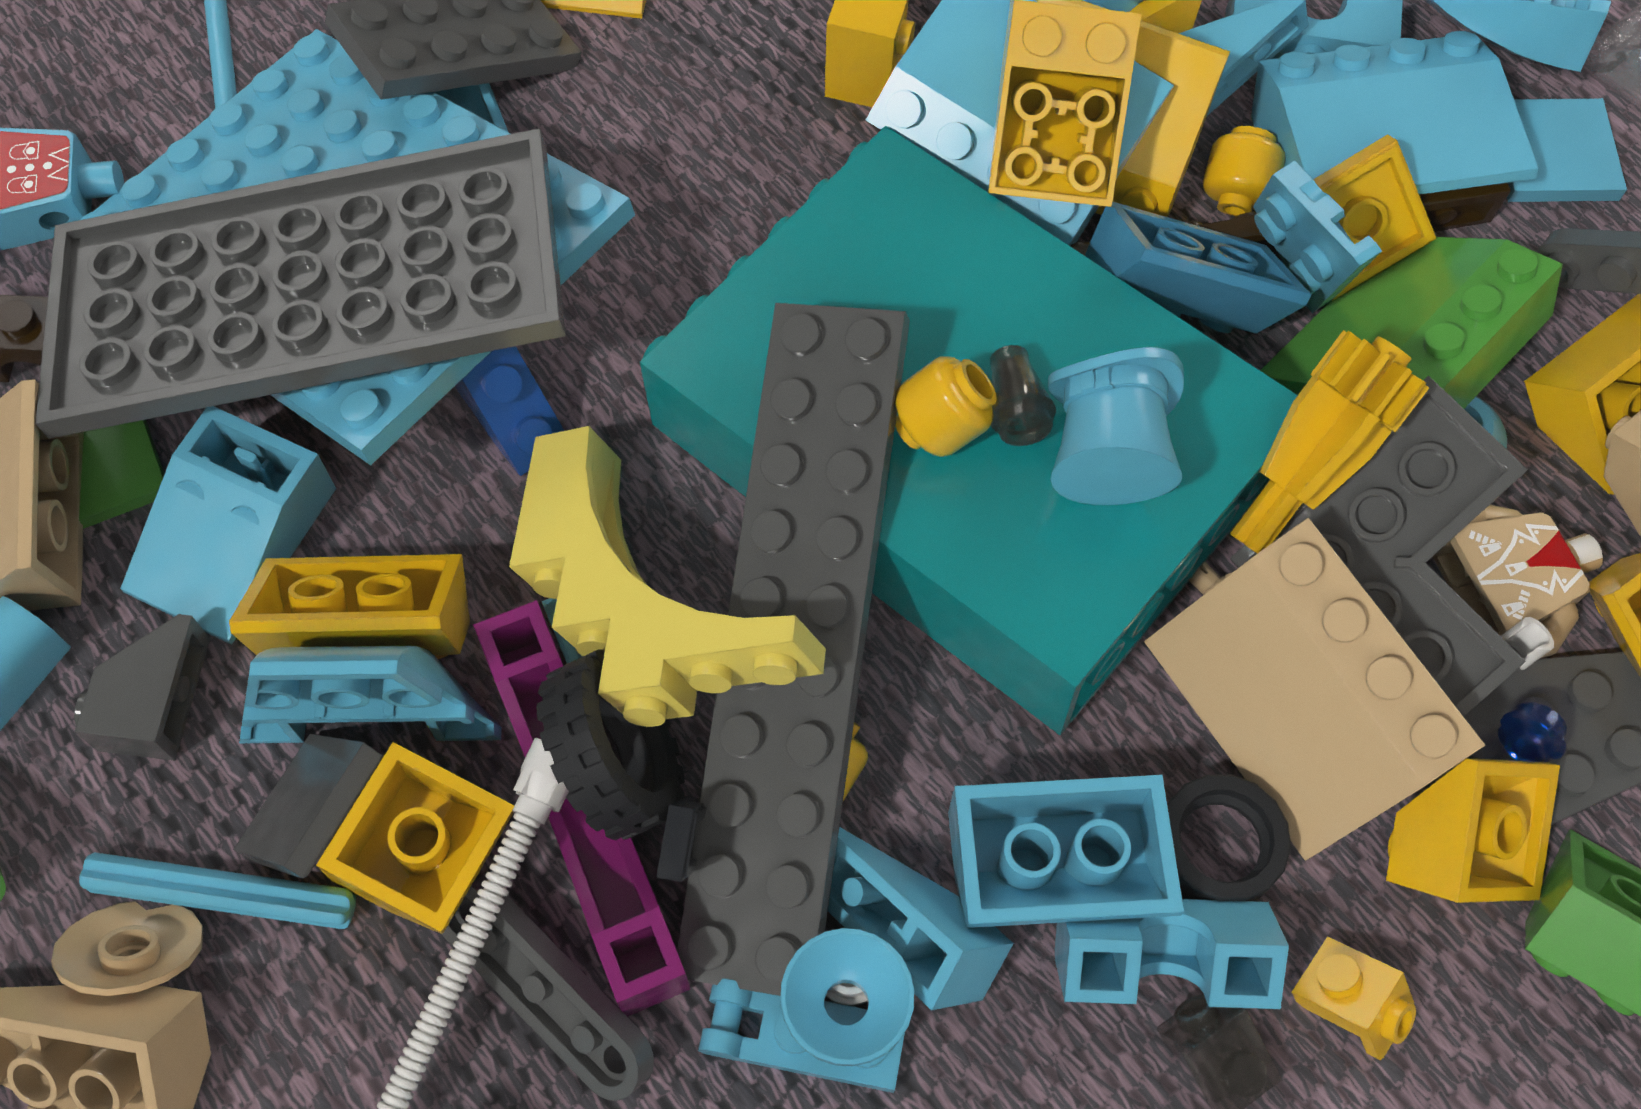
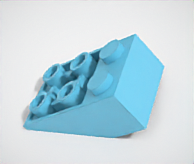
(218, 515)

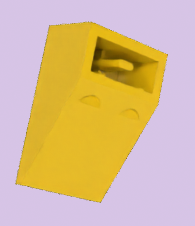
(1062, 102)

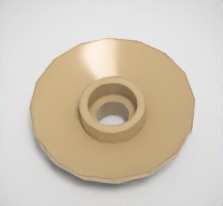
(127, 948)

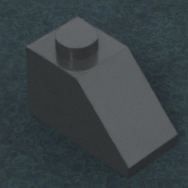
(144, 692)

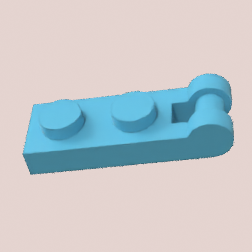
(778, 1048)

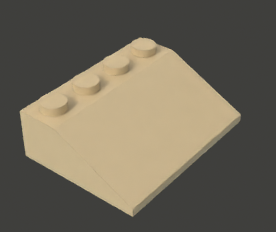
(1312, 690)

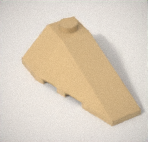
(103, 1049)

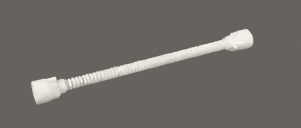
(537, 797)

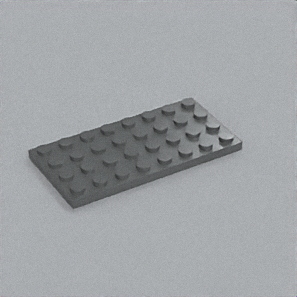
(300, 283)

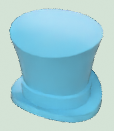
(1117, 426)

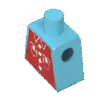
(47, 183)

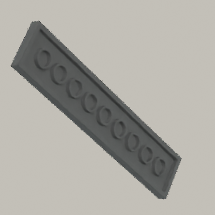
(808, 553)

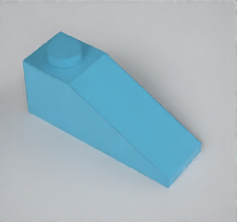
(1250, 38)
(919, 920)

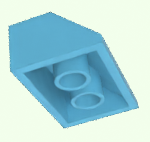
(1064, 851)

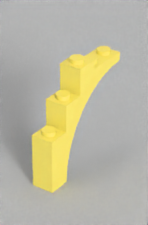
(653, 647)

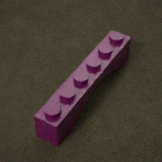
(604, 871)

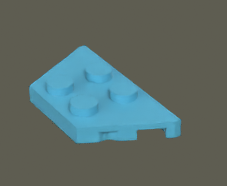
(1307, 234)

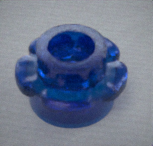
(1533, 733)

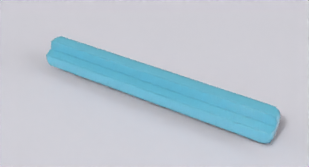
(218, 890)

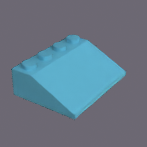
(1433, 95)
(948, 101)

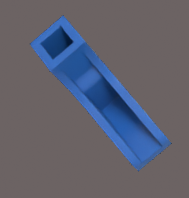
(509, 405)

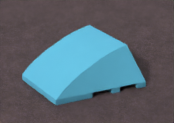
(1537, 30)
(357, 685)

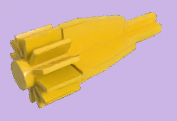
(1331, 431)

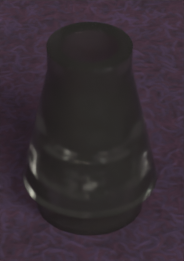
(1023, 404)

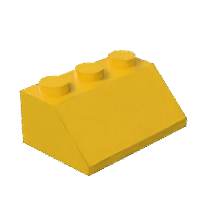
(1591, 389)
(356, 603)

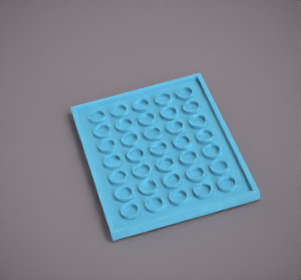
(321, 116)

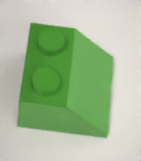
(1590, 922)

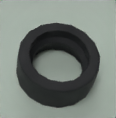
(1255, 807)

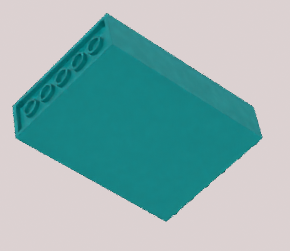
(979, 540)

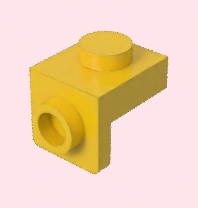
(1358, 996)

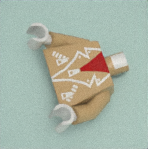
(1521, 577)

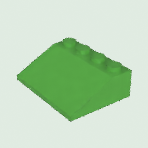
(1449, 306)

